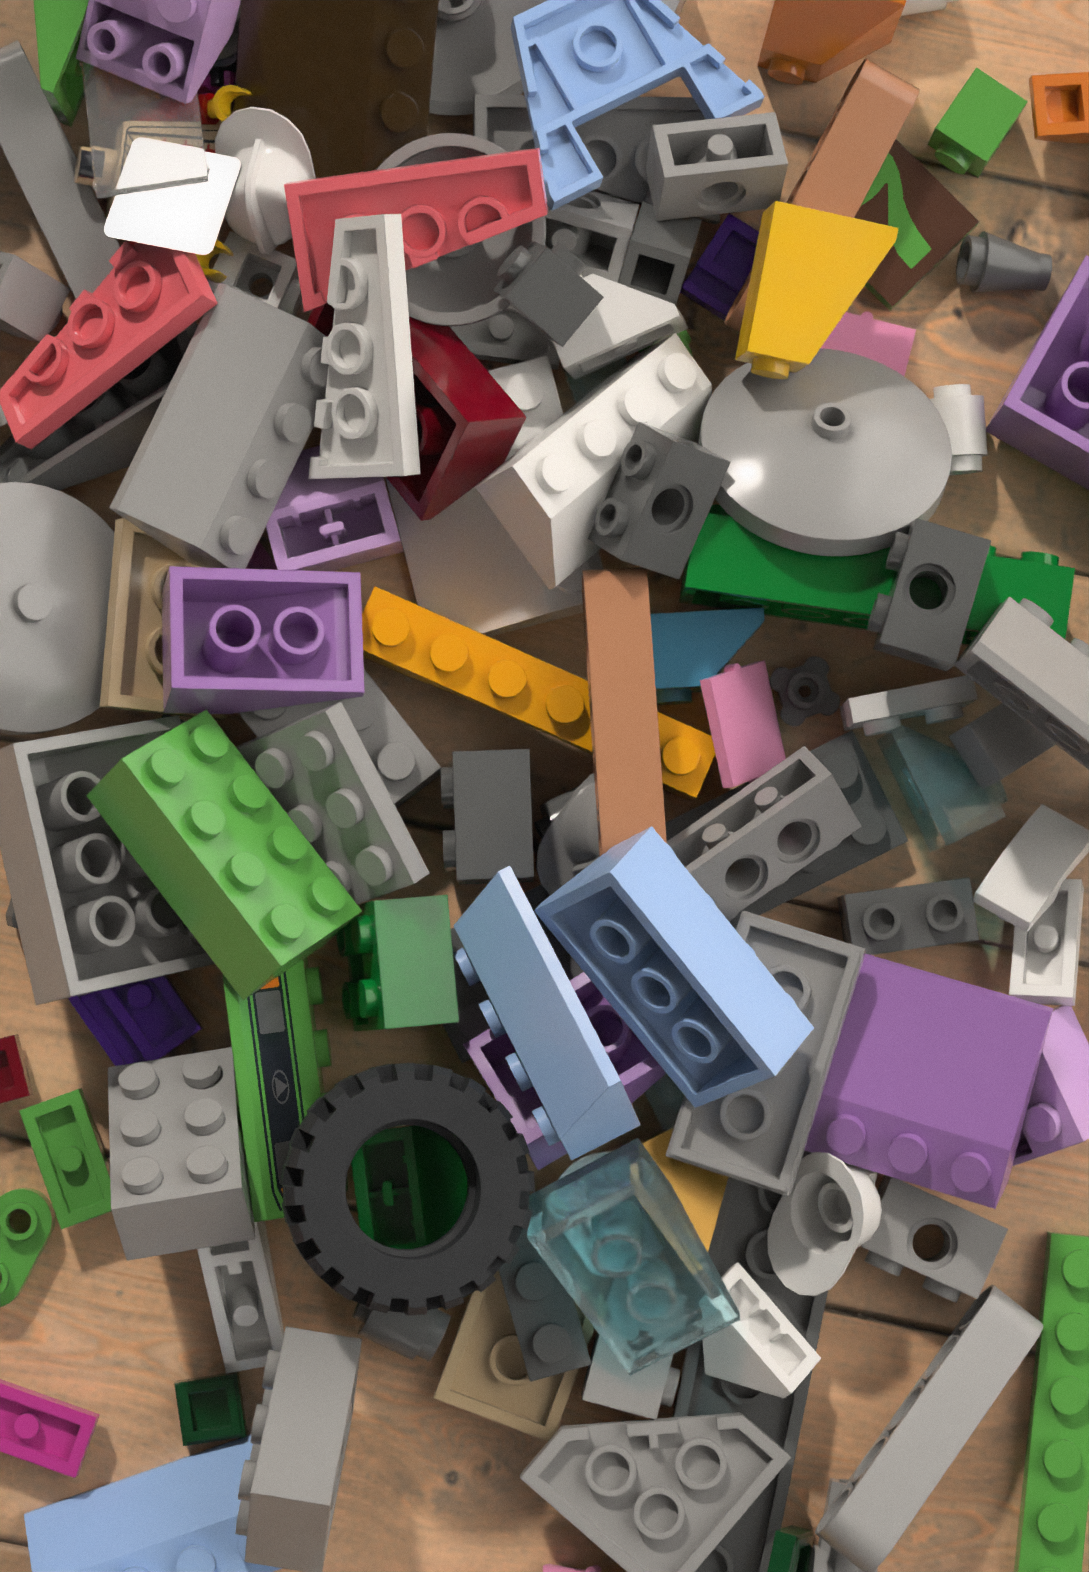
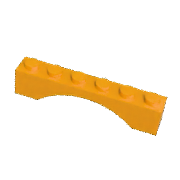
(512, 683)

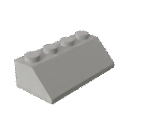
(226, 432)
(1034, 673)

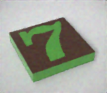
(927, 223)

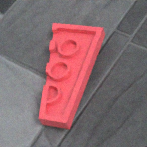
(439, 205)
(108, 334)

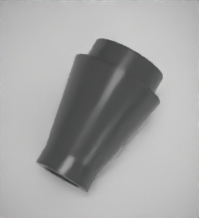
(997, 264)

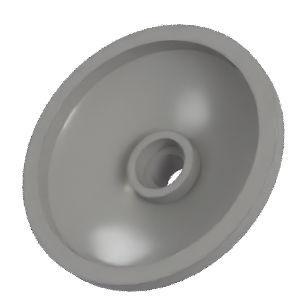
(461, 283)

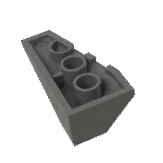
(104, 432)

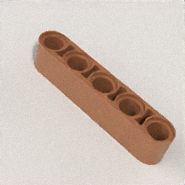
(848, 151)
(622, 704)

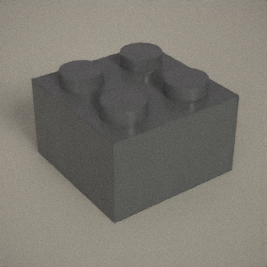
(491, 815)

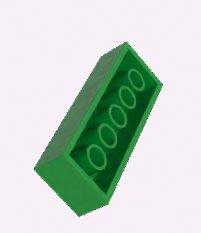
(745, 571)

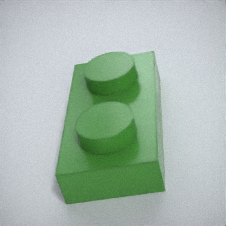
(69, 1157)

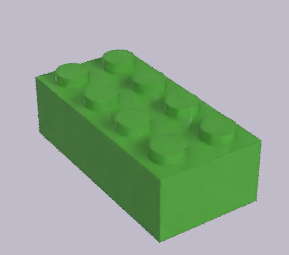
(223, 853)

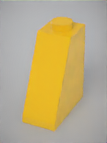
(803, 283)

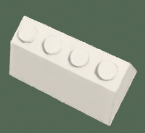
(562, 476)

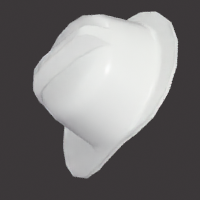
(269, 156)
(822, 1223)

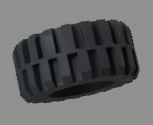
(494, 1204)

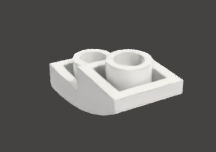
(1033, 868)

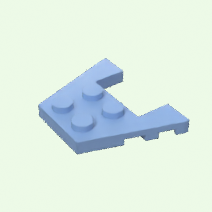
(598, 55)

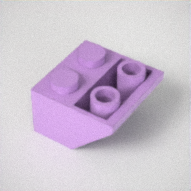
(158, 42)
(331, 521)
(1060, 1093)

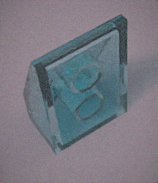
(630, 1257)

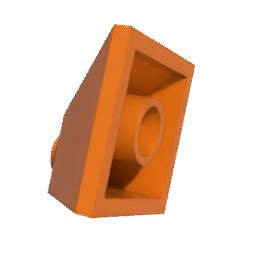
(824, 36)

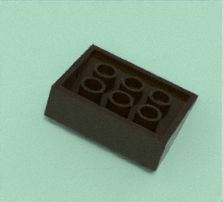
(341, 73)

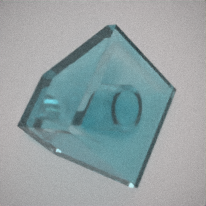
(939, 787)

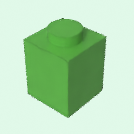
(976, 124)

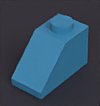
(696, 647)

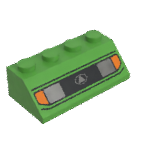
(276, 1073)

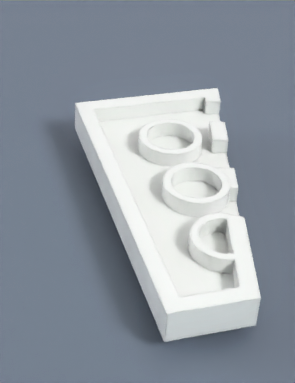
(370, 382)

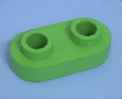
(22, 1249)

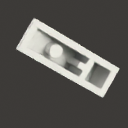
(243, 1300)

